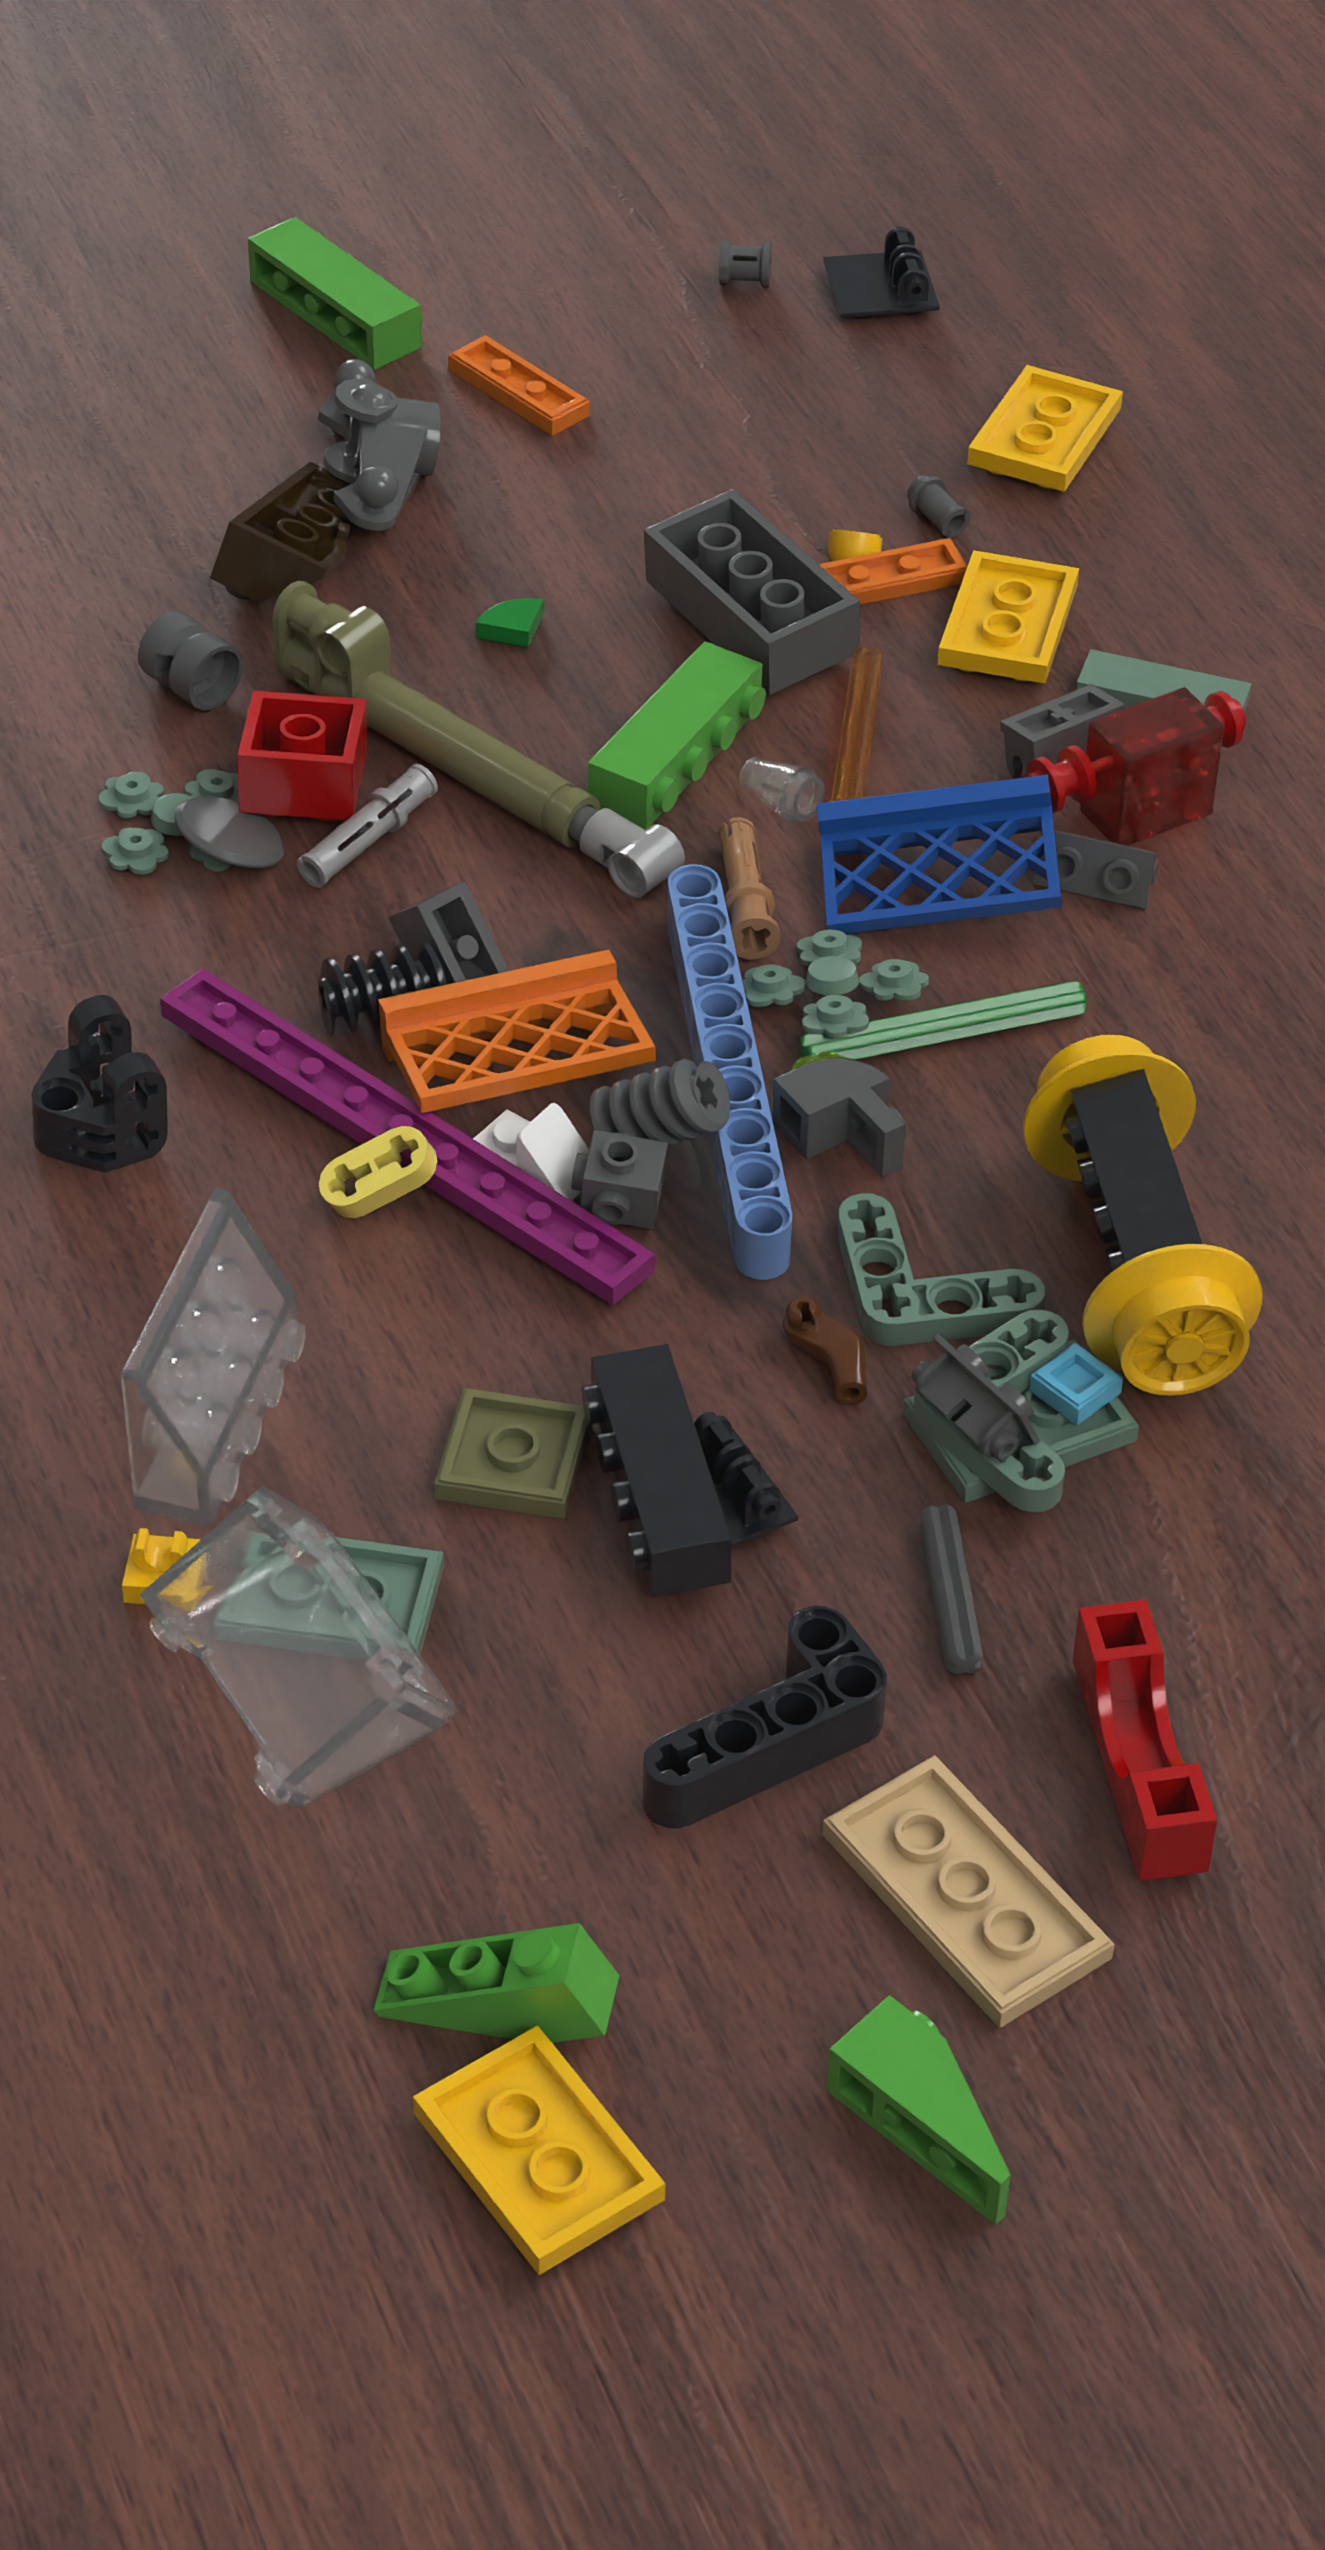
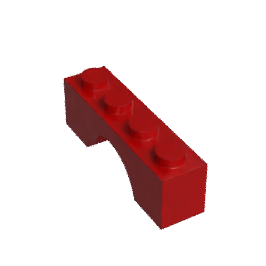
(1156, 1794)

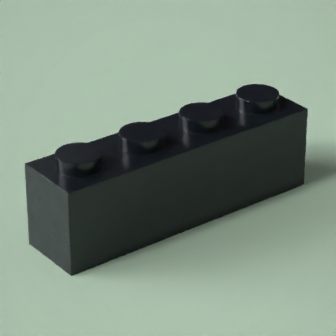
(658, 1471)

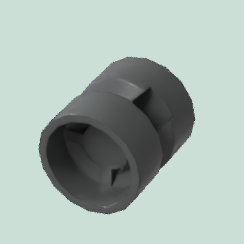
(190, 660)

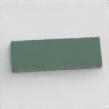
(1140, 680)

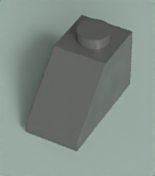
(455, 932)

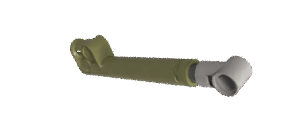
(350, 657)

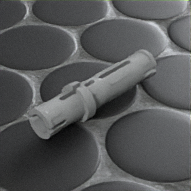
(409, 792)

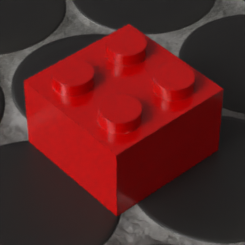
(302, 755)

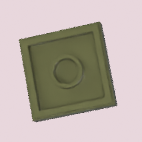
(512, 1453)

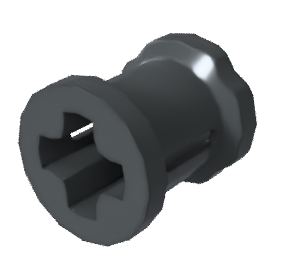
(745, 263)

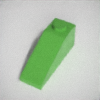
(910, 2090)

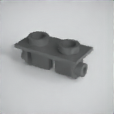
(1103, 869)
(994, 1413)

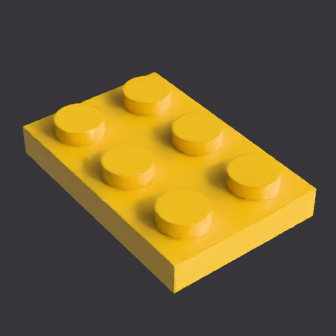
(1045, 428)
(1008, 617)
(538, 2149)

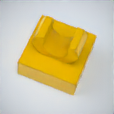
(150, 1559)

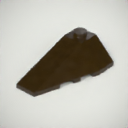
(284, 537)

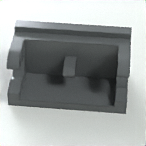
(1054, 726)

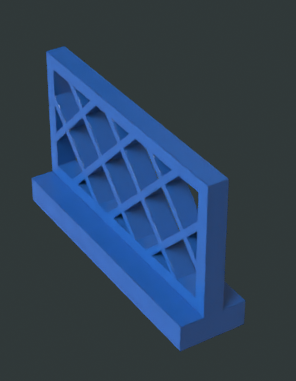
(936, 821)

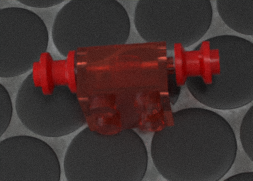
(1147, 765)

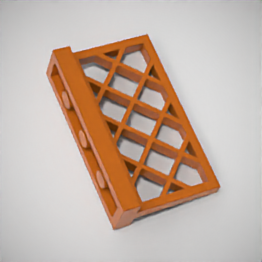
(509, 1008)

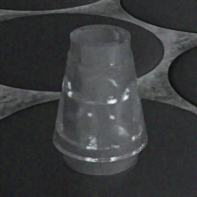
(783, 787)

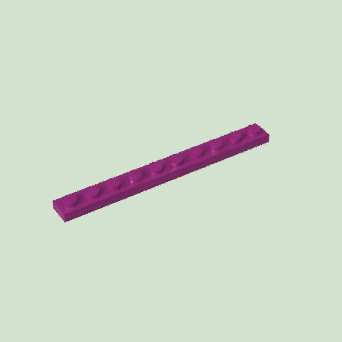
(367, 1107)

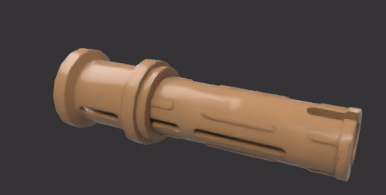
(747, 900)

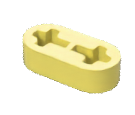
(378, 1172)

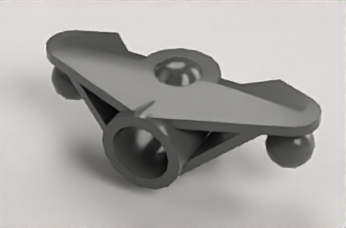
(384, 445)

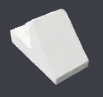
(539, 1147)

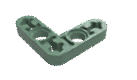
(916, 1300)
(1004, 1349)

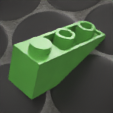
(504, 1985)

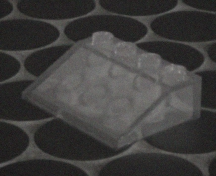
(208, 1367)

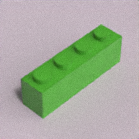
(335, 293)
(676, 734)

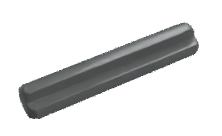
(951, 1590)

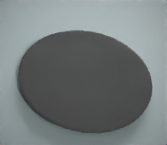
(227, 834)

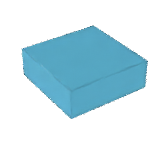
(1076, 1384)

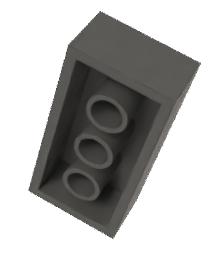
(752, 589)

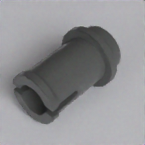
(929, 497)

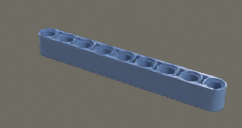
(722, 1034)

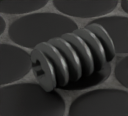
(664, 1104)

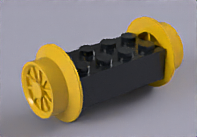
(1171, 1307)

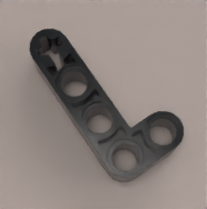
(818, 1713)

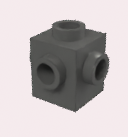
(621, 1178)

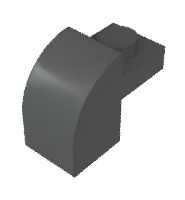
(837, 1104)

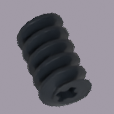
(360, 986)

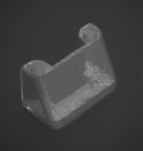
(298, 1648)

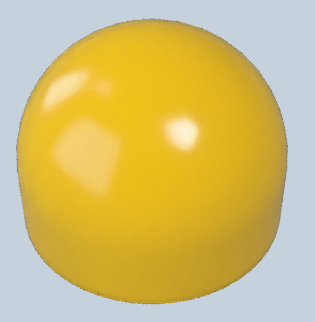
(850, 544)

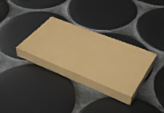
(968, 1891)

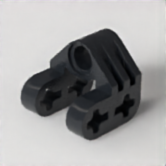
(72, 1088)

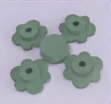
(136, 794)
(833, 973)

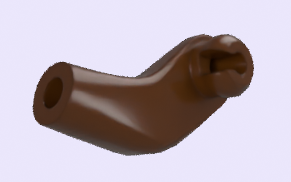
(830, 1344)

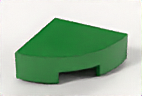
(511, 621)

